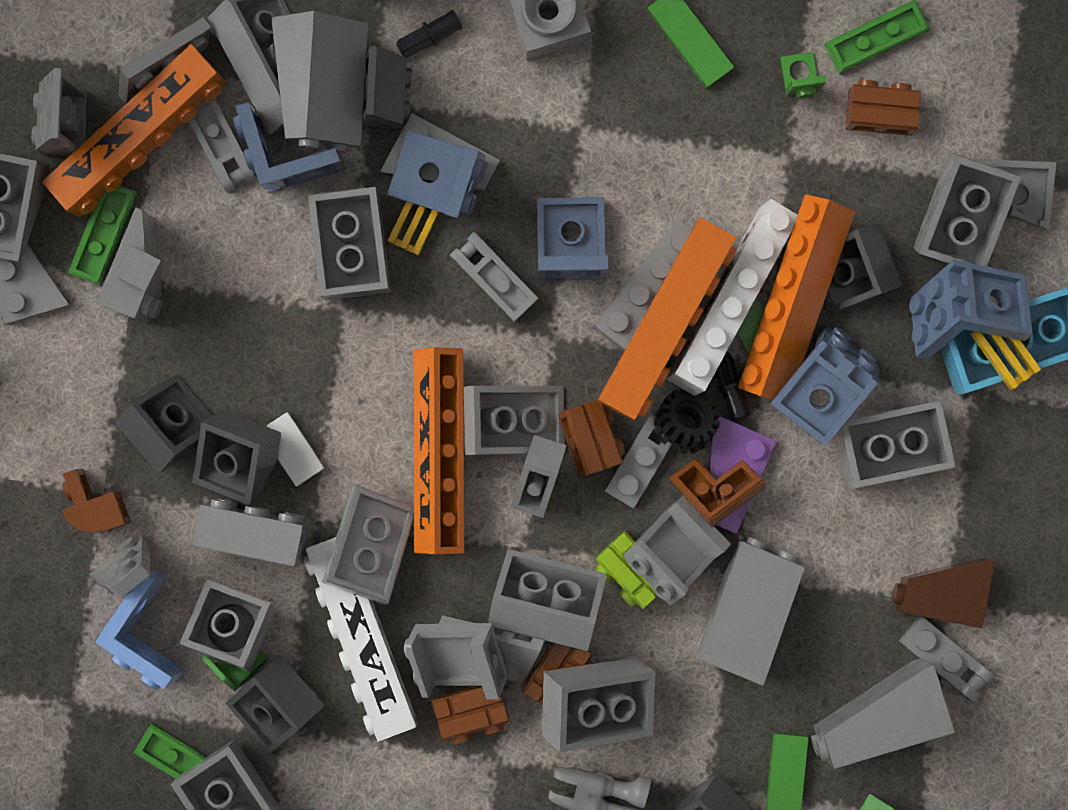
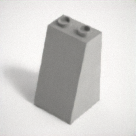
(321, 78)
(749, 611)
(885, 718)

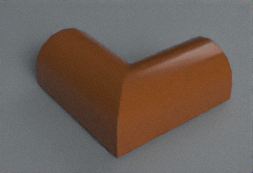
(717, 497)

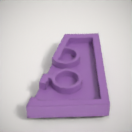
(729, 447)

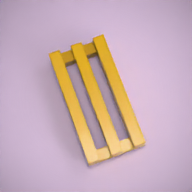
(404, 244)
(1020, 349)

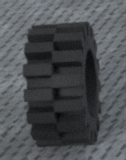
(680, 435)

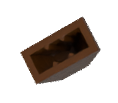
(947, 593)

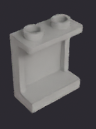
(675, 550)
(456, 657)

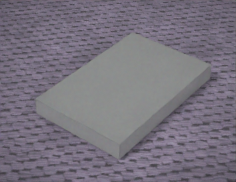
(369, 545)

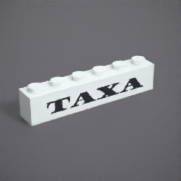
(732, 298)
(364, 652)

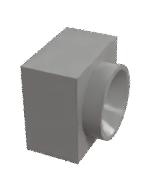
(546, 36)
(216, 606)

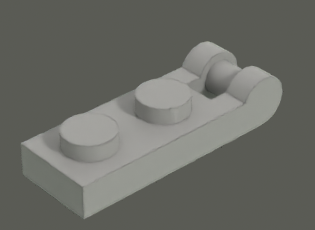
(220, 144)
(495, 278)
(638, 466)
(947, 657)

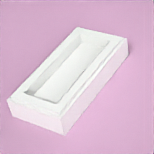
(295, 451)

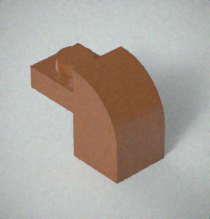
(92, 513)

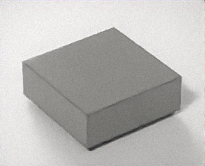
(138, 268)

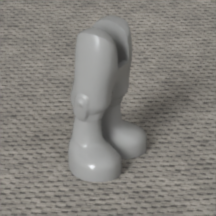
(593, 788)

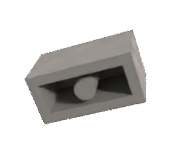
(538, 476)

